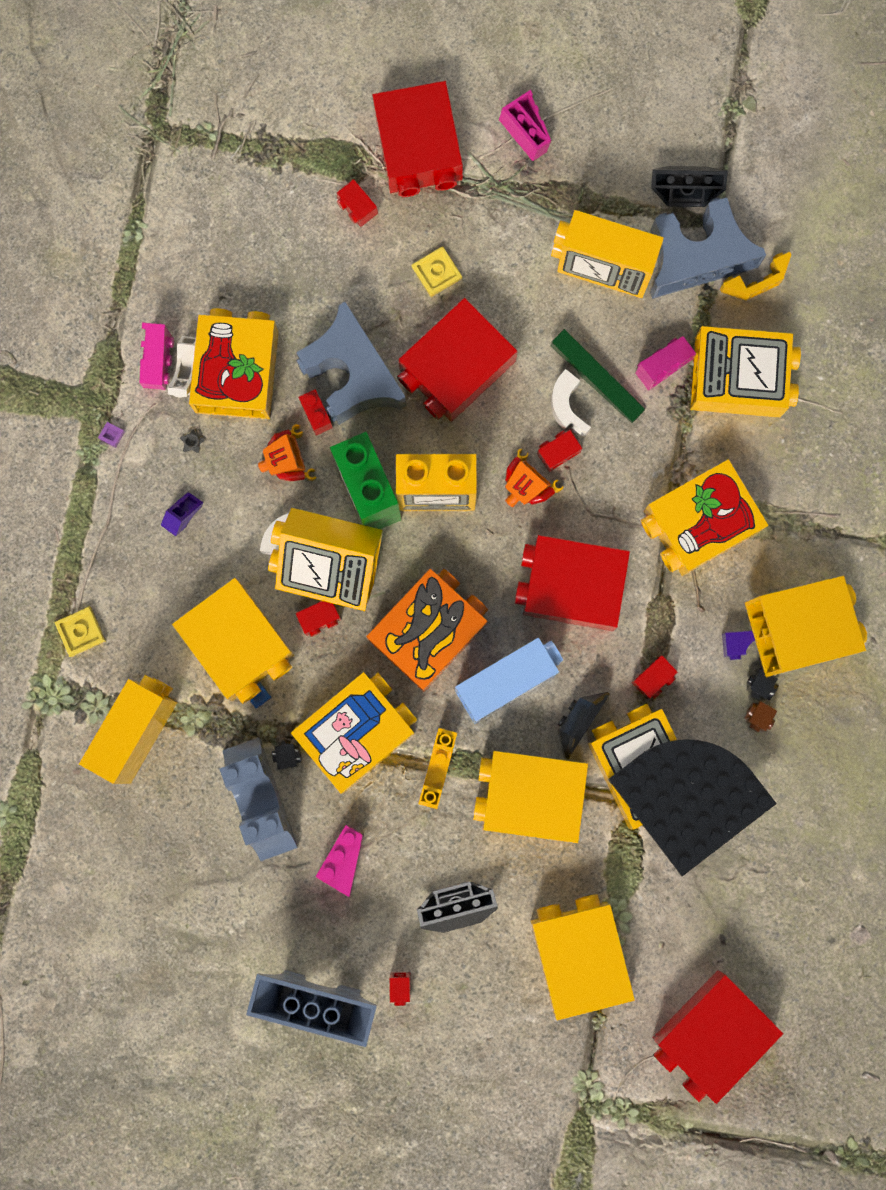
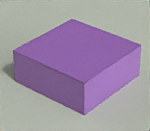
(111, 434)

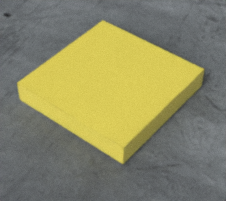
(436, 271)
(80, 631)

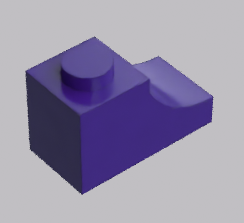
(180, 513)
(736, 644)

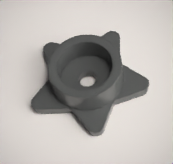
(191, 437)

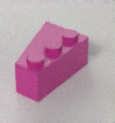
(525, 125)
(156, 356)
(665, 362)
(342, 861)

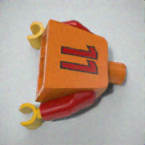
(284, 457)
(527, 483)

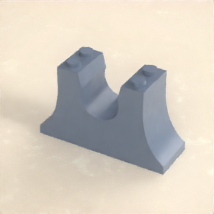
(692, 263)
(350, 349)
(258, 799)
(311, 1007)

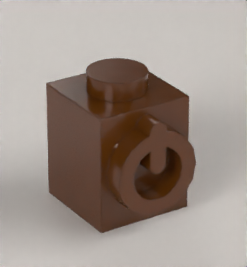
(760, 716)

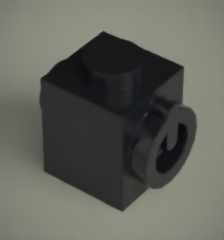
(762, 686)
(287, 755)

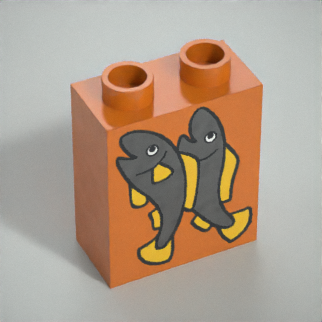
(429, 628)

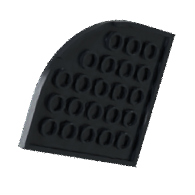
(691, 798)

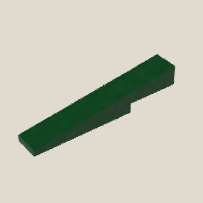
(597, 376)

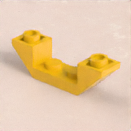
(736, 287)
(437, 768)

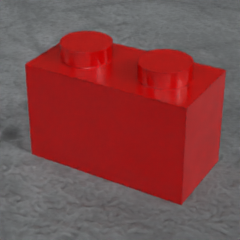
(357, 203)
(315, 412)
(559, 450)
(318, 617)
(655, 677)
(400, 988)

